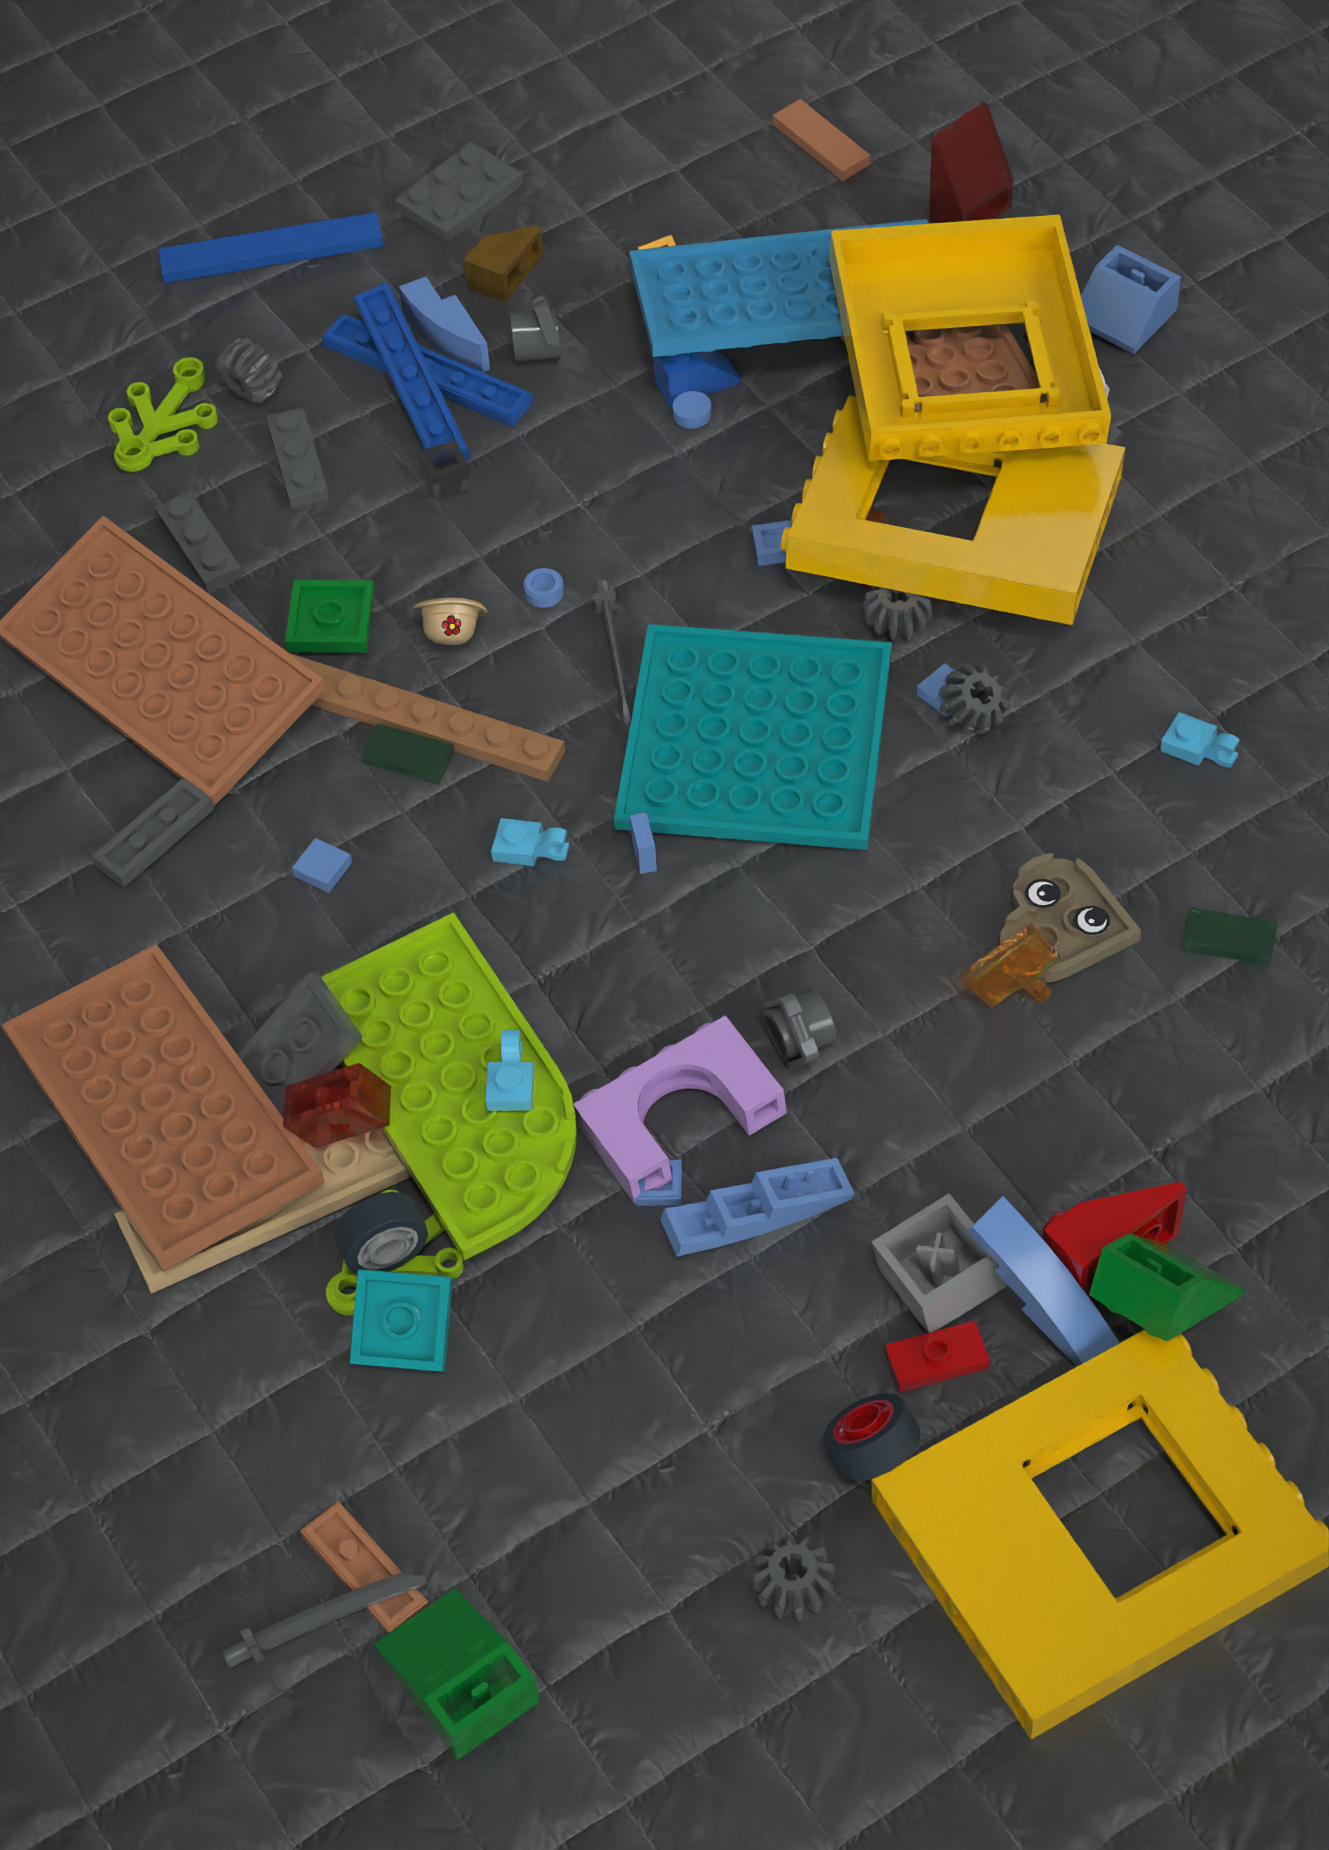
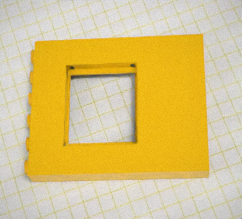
(965, 278)
(1026, 552)
(1021, 1581)

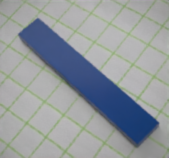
(270, 247)
(408, 368)
(455, 380)

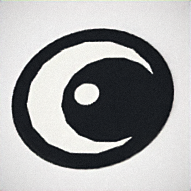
(1042, 893)
(1092, 920)

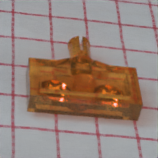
(1013, 967)

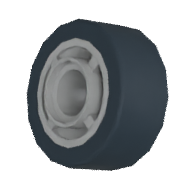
(381, 1232)

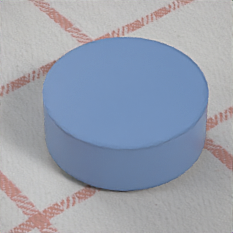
(692, 409)
(543, 587)

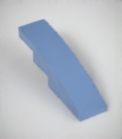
(753, 1209)
(1043, 1283)

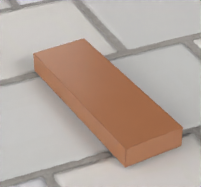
(821, 140)
(360, 1562)

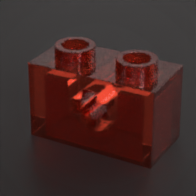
(337, 1105)

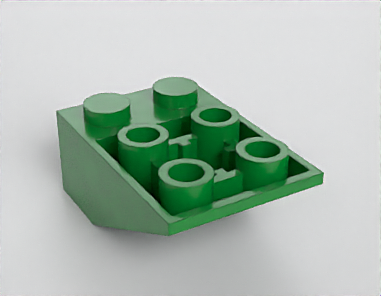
(1159, 1286)
(459, 1672)

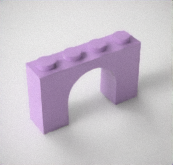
(708, 1060)

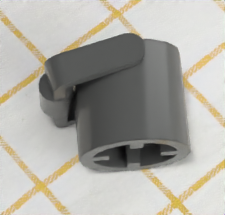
(535, 331)
(798, 1026)

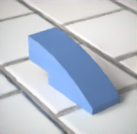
(444, 324)

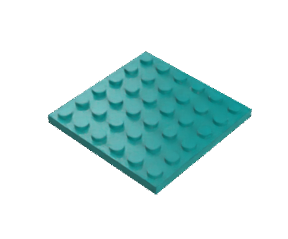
(755, 736)

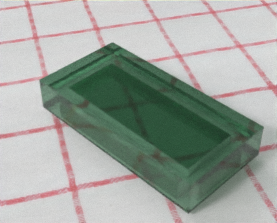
(407, 753)
(1230, 936)

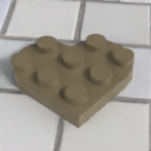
(1078, 889)

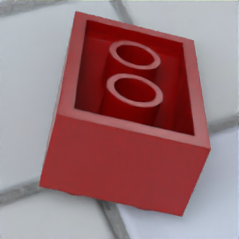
(1093, 1224)

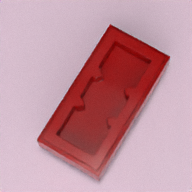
(937, 1356)

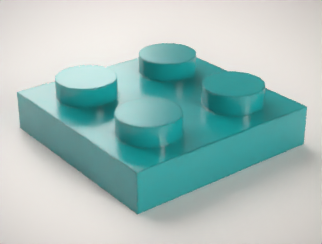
(401, 1320)

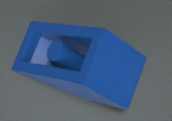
(693, 372)

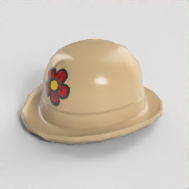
(450, 619)

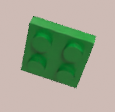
(330, 616)

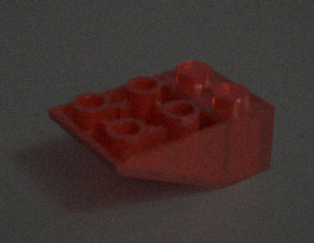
(969, 171)

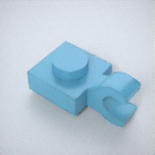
(1195, 739)
(523, 841)
(511, 1080)

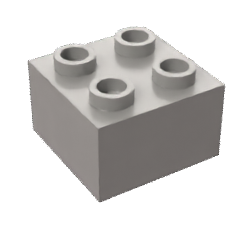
(937, 1264)

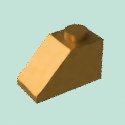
(503, 261)

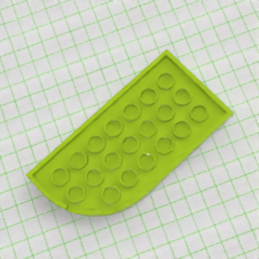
(428, 1030)

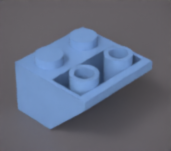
(1129, 298)

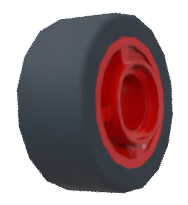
(872, 1436)

